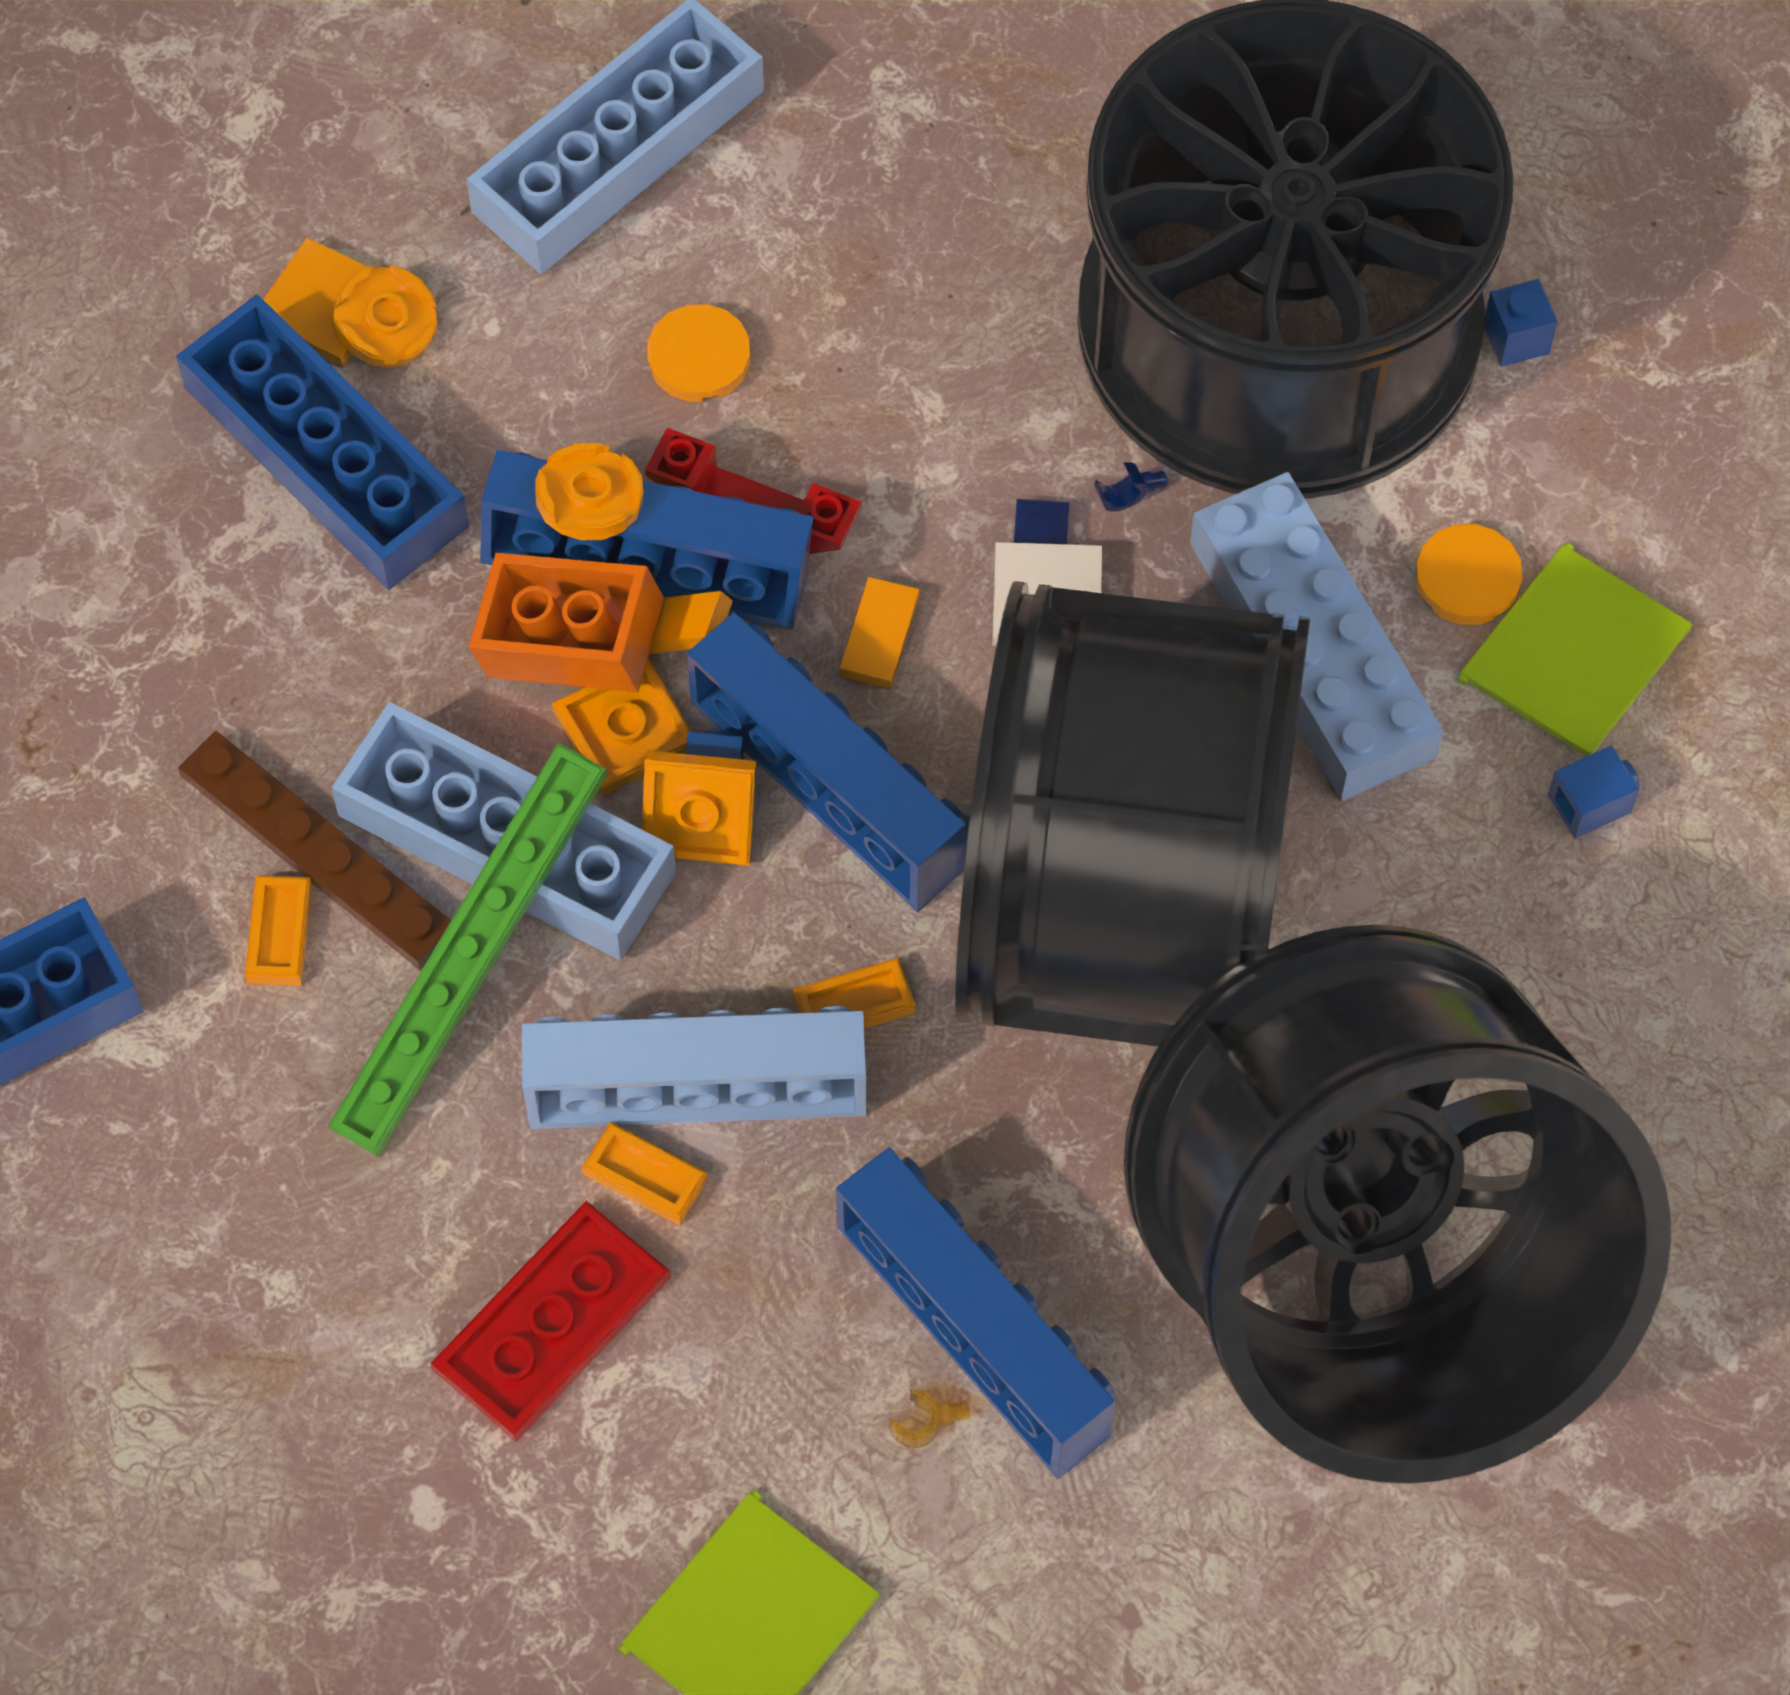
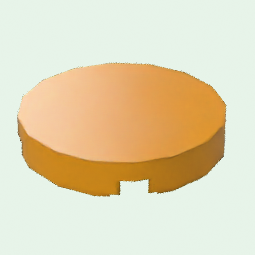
(385, 316)
(698, 352)
(585, 506)
(1468, 574)

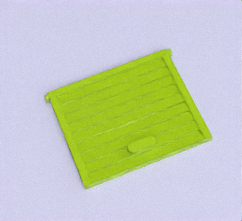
(1575, 650)
(751, 1611)

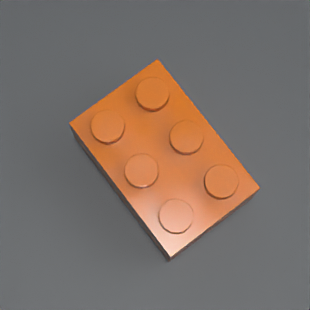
(566, 622)

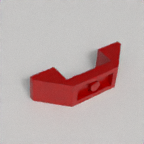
(693, 464)

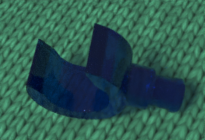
(1131, 489)

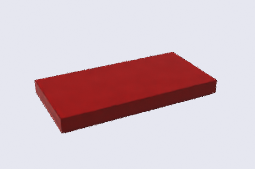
(550, 1320)

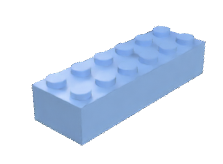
(615, 135)
(1356, 694)
(456, 802)
(694, 1068)

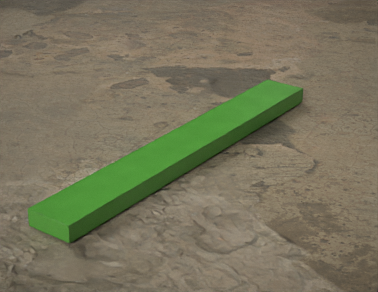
(468, 949)

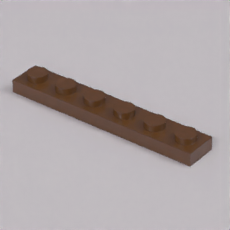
(315, 848)

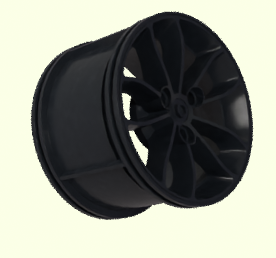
(1312, 137)
(1124, 810)
(1325, 1094)

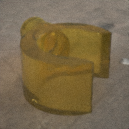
(940, 1413)

